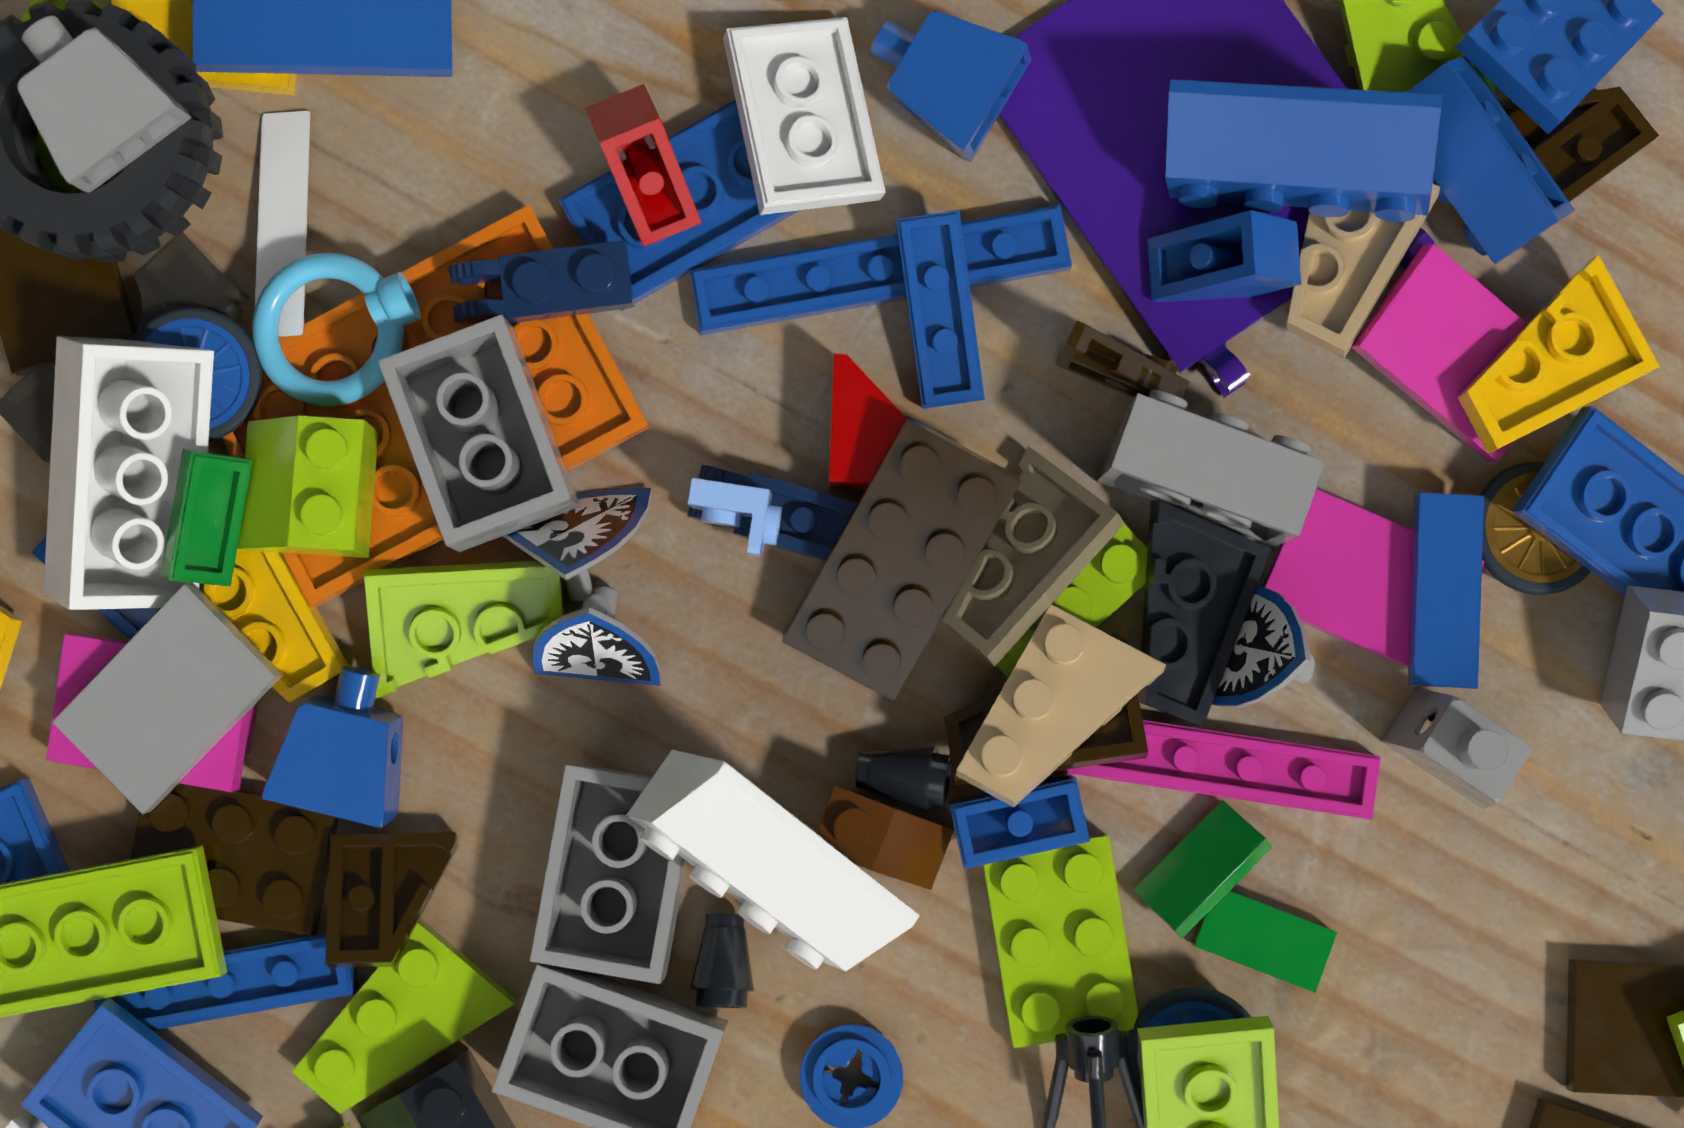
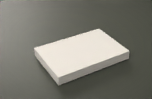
(803, 115)

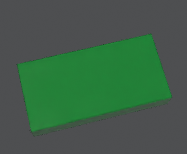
(206, 518)
(1202, 868)
(1266, 940)

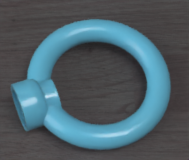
(388, 302)

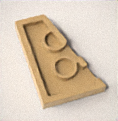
(1345, 272)
(1051, 703)

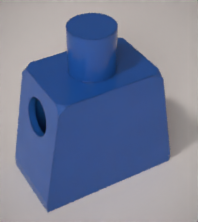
(952, 76)
(341, 755)

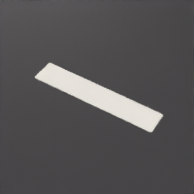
(283, 206)

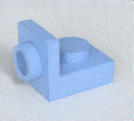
(726, 504)

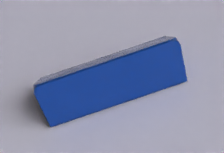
(1042, 821)

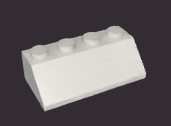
(115, 466)
(767, 862)

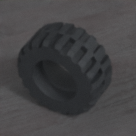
(149, 192)

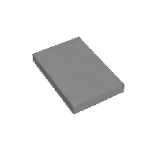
(167, 698)

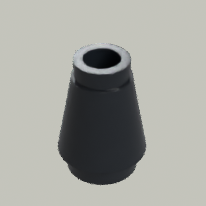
(906, 774)
(723, 964)

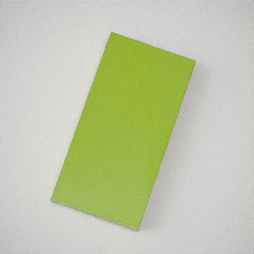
(107, 931)

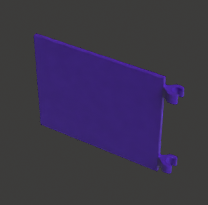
(1097, 135)

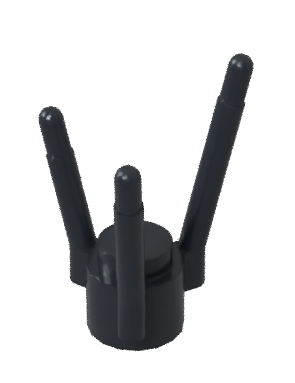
(1093, 1051)

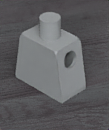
(93, 103)
(1458, 746)

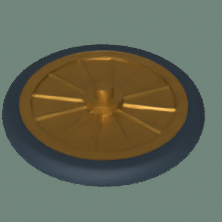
(1514, 549)

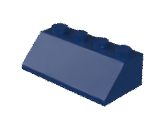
(1302, 148)

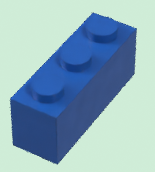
(1488, 166)

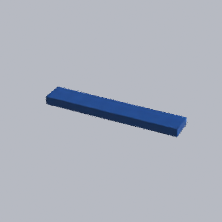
(869, 272)

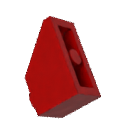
(643, 164)
(860, 425)

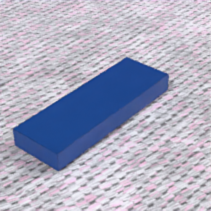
(940, 309)
(1446, 590)

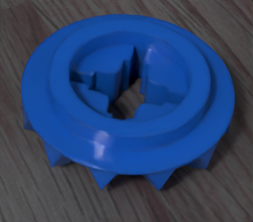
(867, 1102)

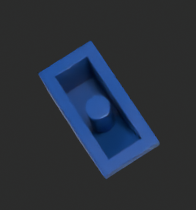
(1225, 259)

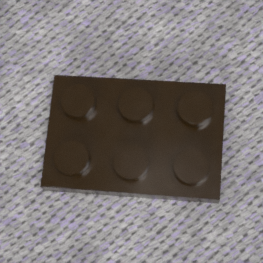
(260, 855)

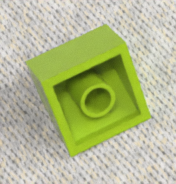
(310, 486)

